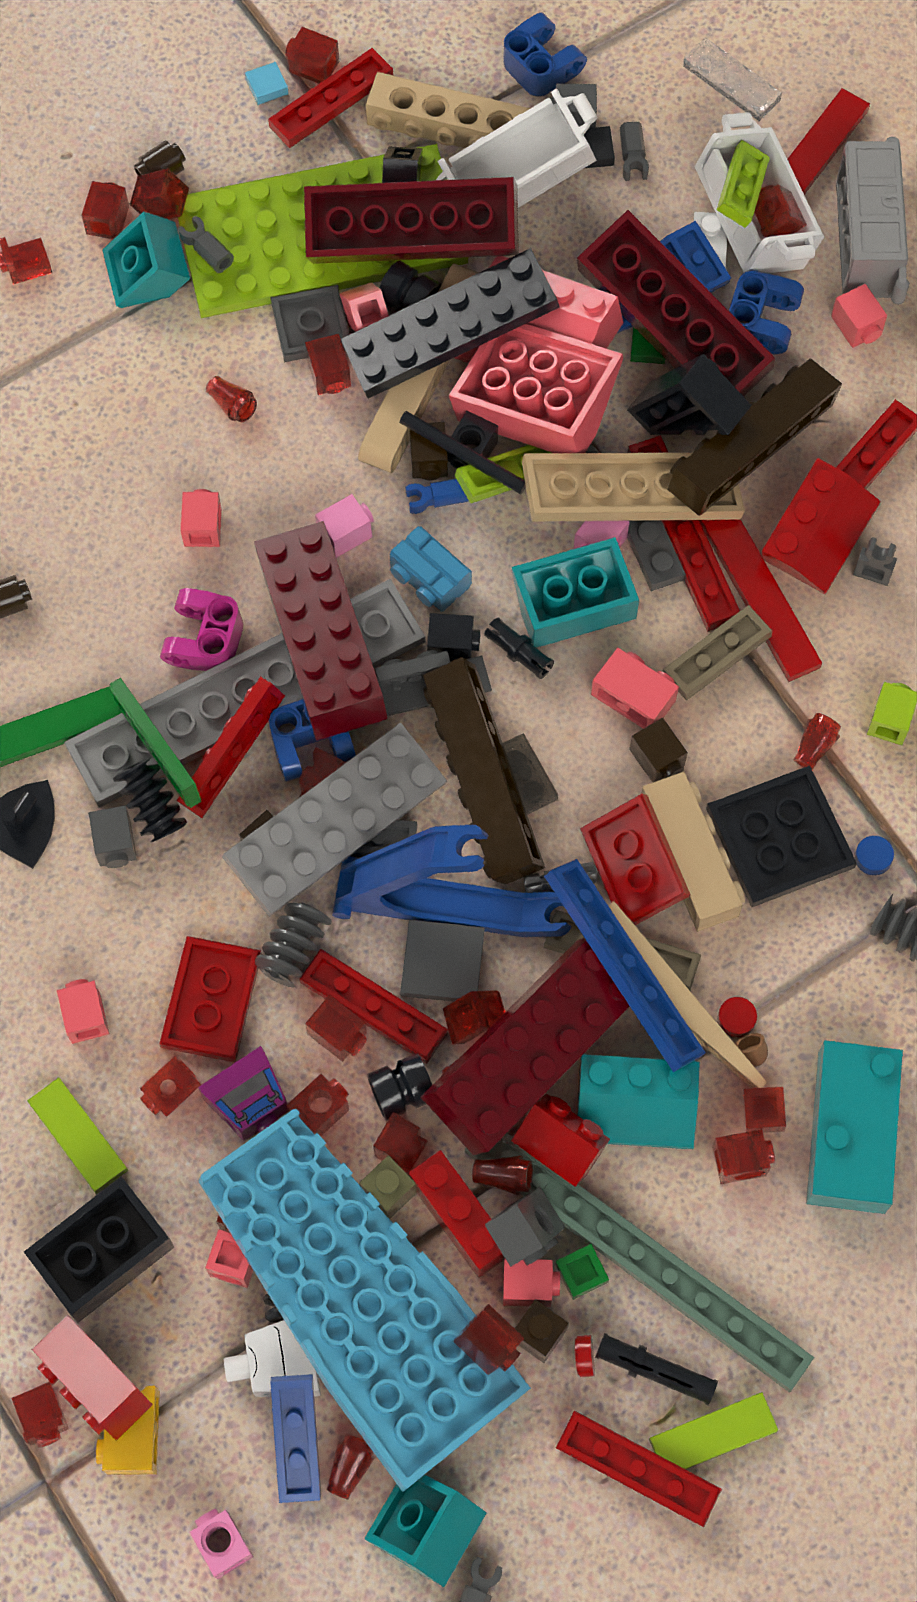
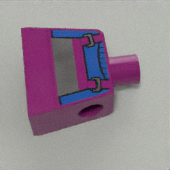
(246, 1095)

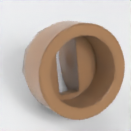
(754, 1048)

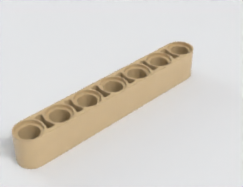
(386, 437)

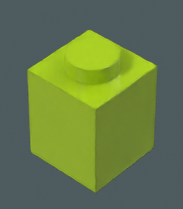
(893, 713)

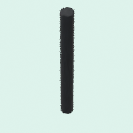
(463, 452)

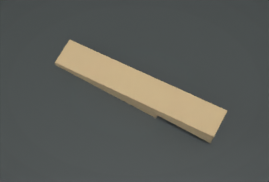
(697, 1018)

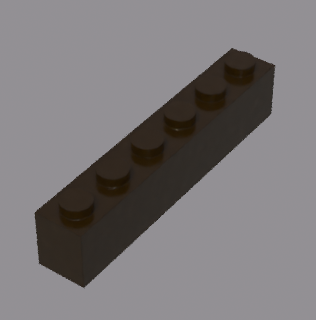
(765, 428)
(482, 771)

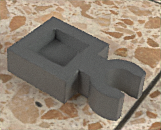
(876, 563)

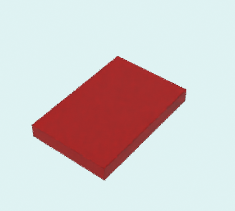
(635, 860)
(210, 999)

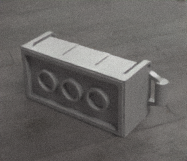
(872, 219)

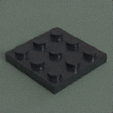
(781, 836)

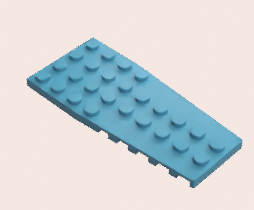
(358, 1299)

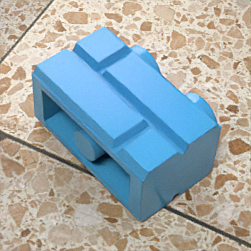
(429, 569)

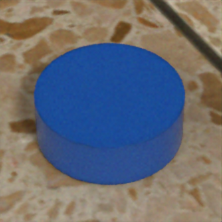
(874, 855)

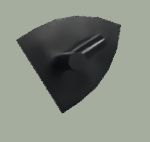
(26, 821)

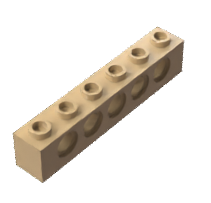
(411, 107)

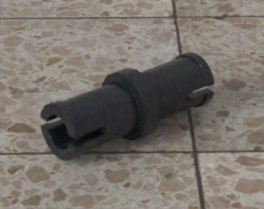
(519, 648)

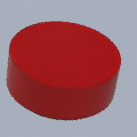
(737, 1016)
(584, 1356)

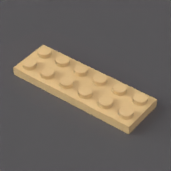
(612, 488)

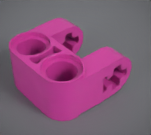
(212, 633)

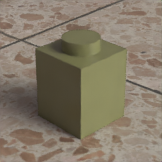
(389, 1186)

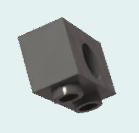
(526, 1228)

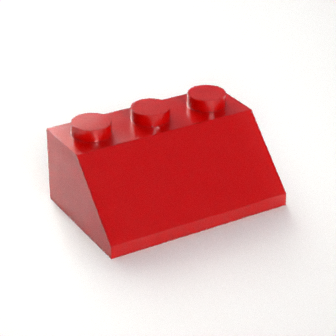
(820, 526)

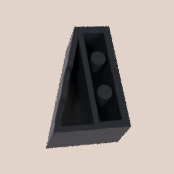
(690, 399)

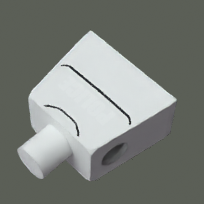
(270, 1354)

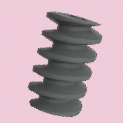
(897, 925)
(290, 942)

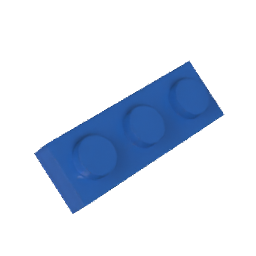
(295, 1438)

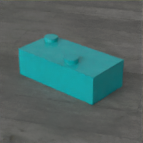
(855, 1127)

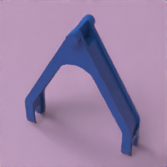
(397, 886)

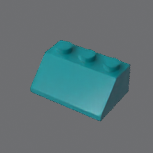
(575, 592)
(640, 1100)

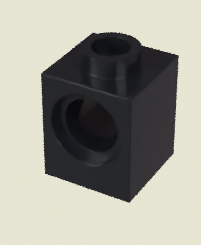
(475, 431)
(453, 635)

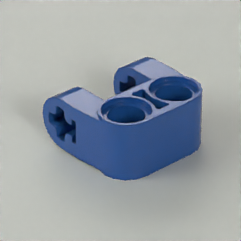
(532, 64)
(771, 292)
(302, 735)

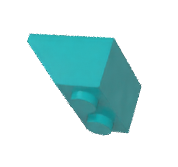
(146, 261)
(426, 1528)

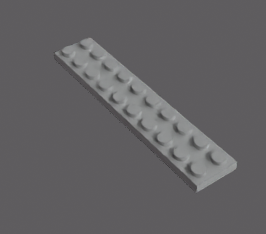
(197, 709)

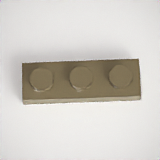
(718, 652)

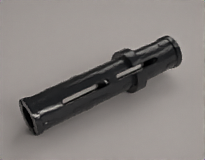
(656, 1369)

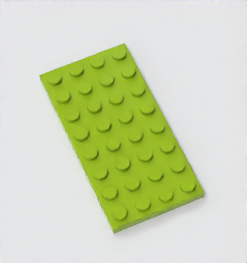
(266, 234)

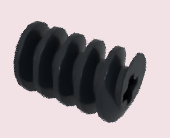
(150, 800)

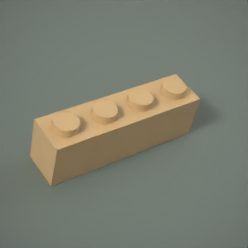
(691, 839)

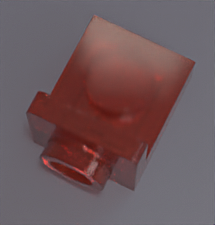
(24, 260)
(472, 1014)
(40, 1415)

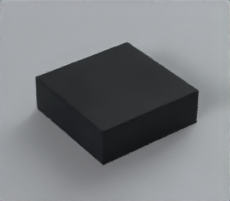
(601, 146)

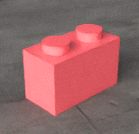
(634, 688)

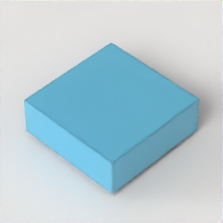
(266, 83)

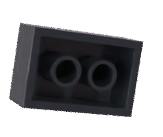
(99, 1249)

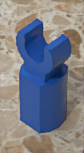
(437, 495)

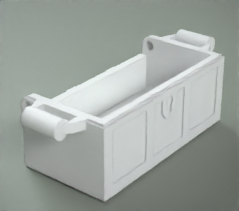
(534, 148)
(749, 245)

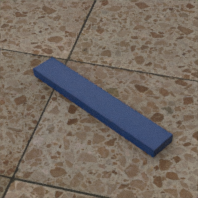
(625, 965)

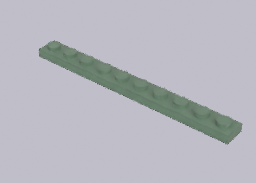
(664, 1273)

